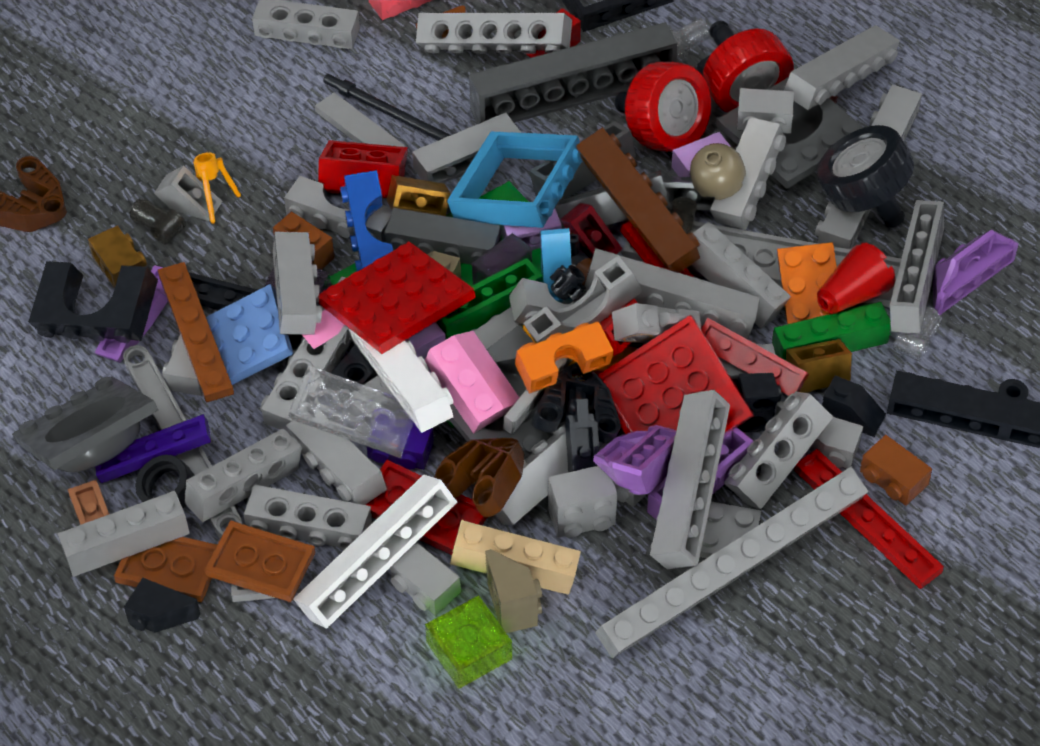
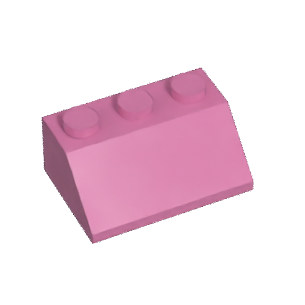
(472, 379)

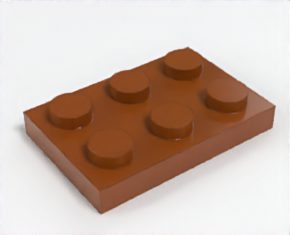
(260, 561)
(174, 564)

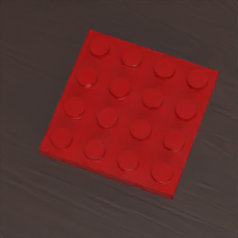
(396, 297)
(655, 377)

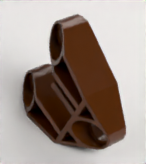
(37, 206)
(490, 462)

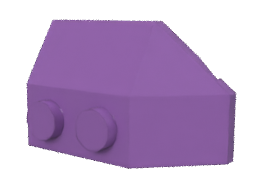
(970, 268)
(638, 458)

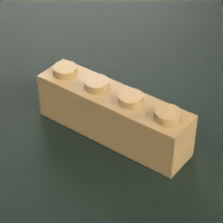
(548, 562)

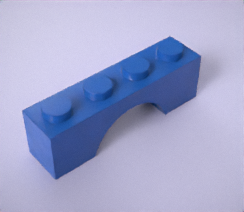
(363, 198)

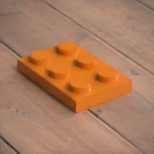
(802, 275)

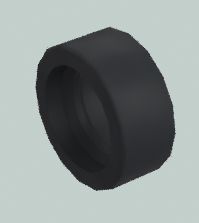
(156, 468)

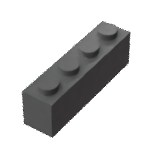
(583, 175)
(603, 203)
(442, 234)

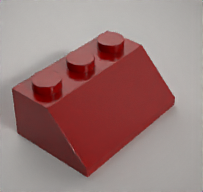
(349, 158)

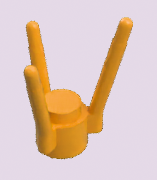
(206, 169)

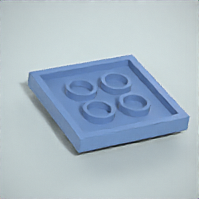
(249, 334)

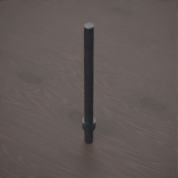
(349, 89)

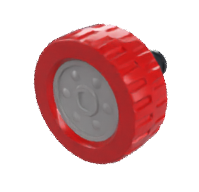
(744, 61)
(666, 105)

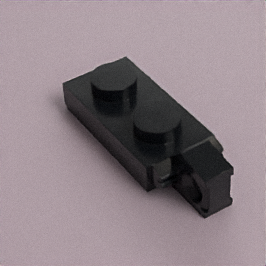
(581, 436)

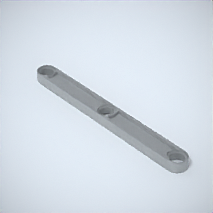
(151, 383)

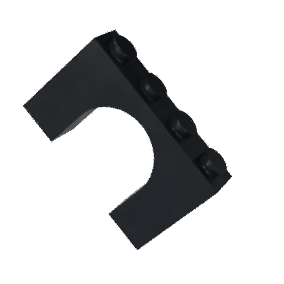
(119, 319)

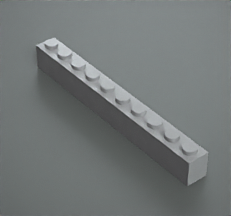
(730, 562)

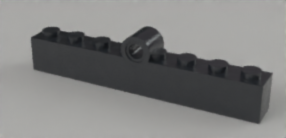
(962, 407)

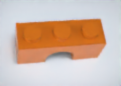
(584, 344)

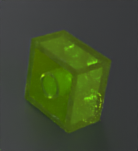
(468, 641)

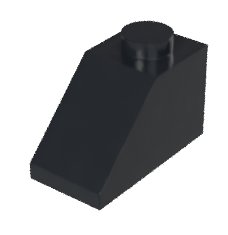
(853, 404)
(159, 607)

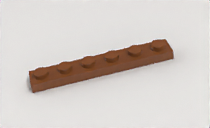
(195, 332)

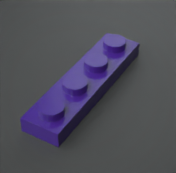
(167, 441)

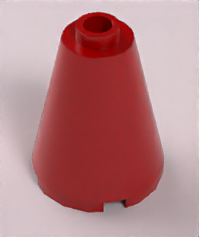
(856, 279)

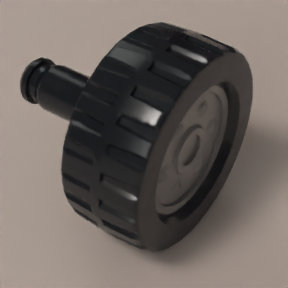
(867, 172)

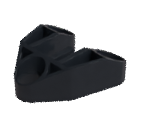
(600, 403)

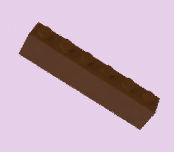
(638, 201)

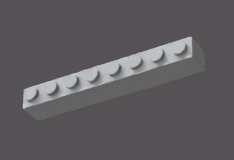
(896, 111)

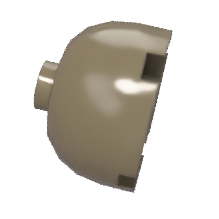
(717, 171)

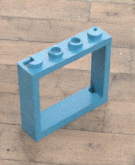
(465, 200)

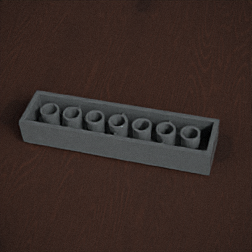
(568, 75)

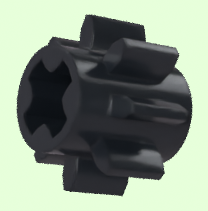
(568, 282)

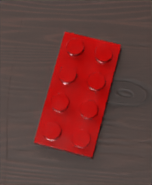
(444, 532)

